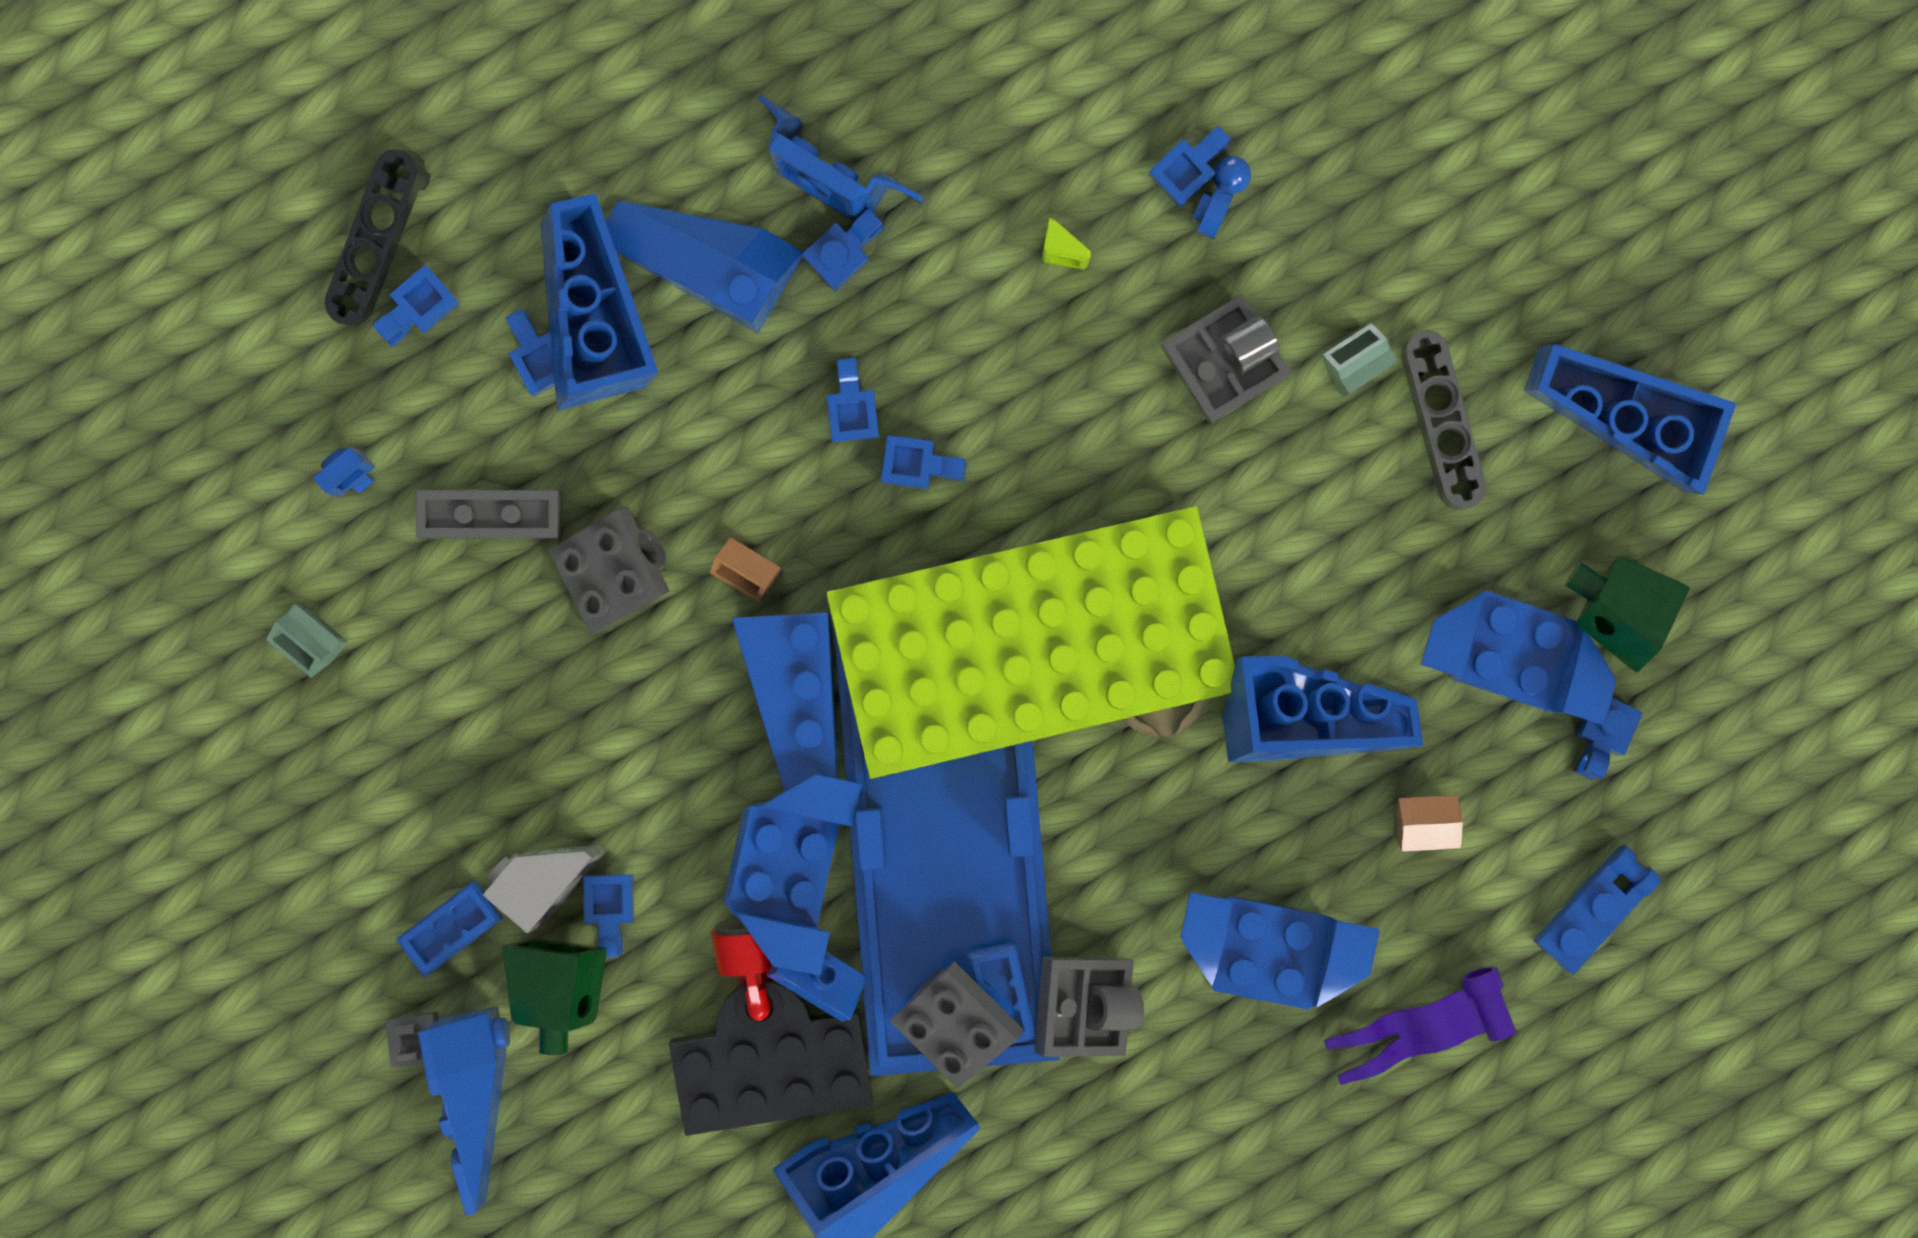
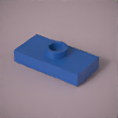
(449, 928)
(1000, 976)
(832, 991)

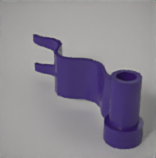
(1433, 1026)

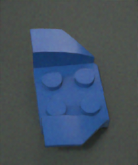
(832, 185)
(1522, 656)
(784, 869)
(1275, 950)

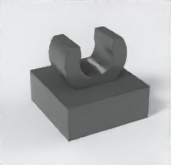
(404, 1037)

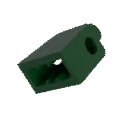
(1628, 608)
(553, 988)

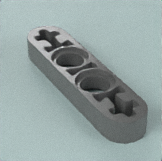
(1452, 418)

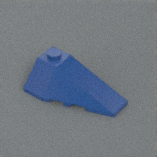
(715, 261)
(1301, 713)
(466, 1066)
(868, 1176)

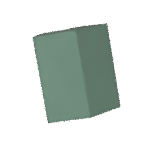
(1358, 359)
(306, 639)

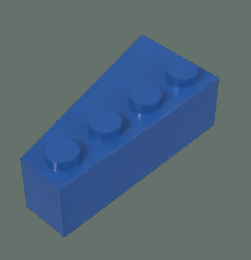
(591, 312)
(1640, 415)
(795, 690)

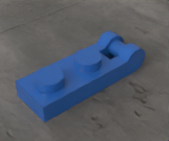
(1596, 910)

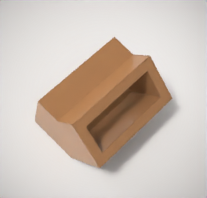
(745, 570)
(1428, 823)

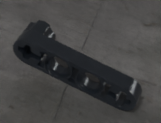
(383, 241)

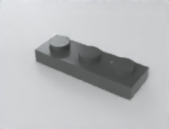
(488, 514)

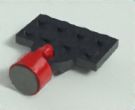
(766, 1051)

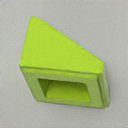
(1063, 248)

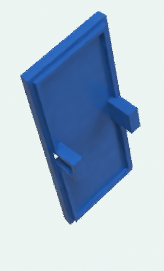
(940, 871)

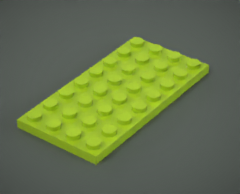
(1032, 642)

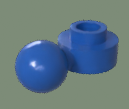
(1230, 178)

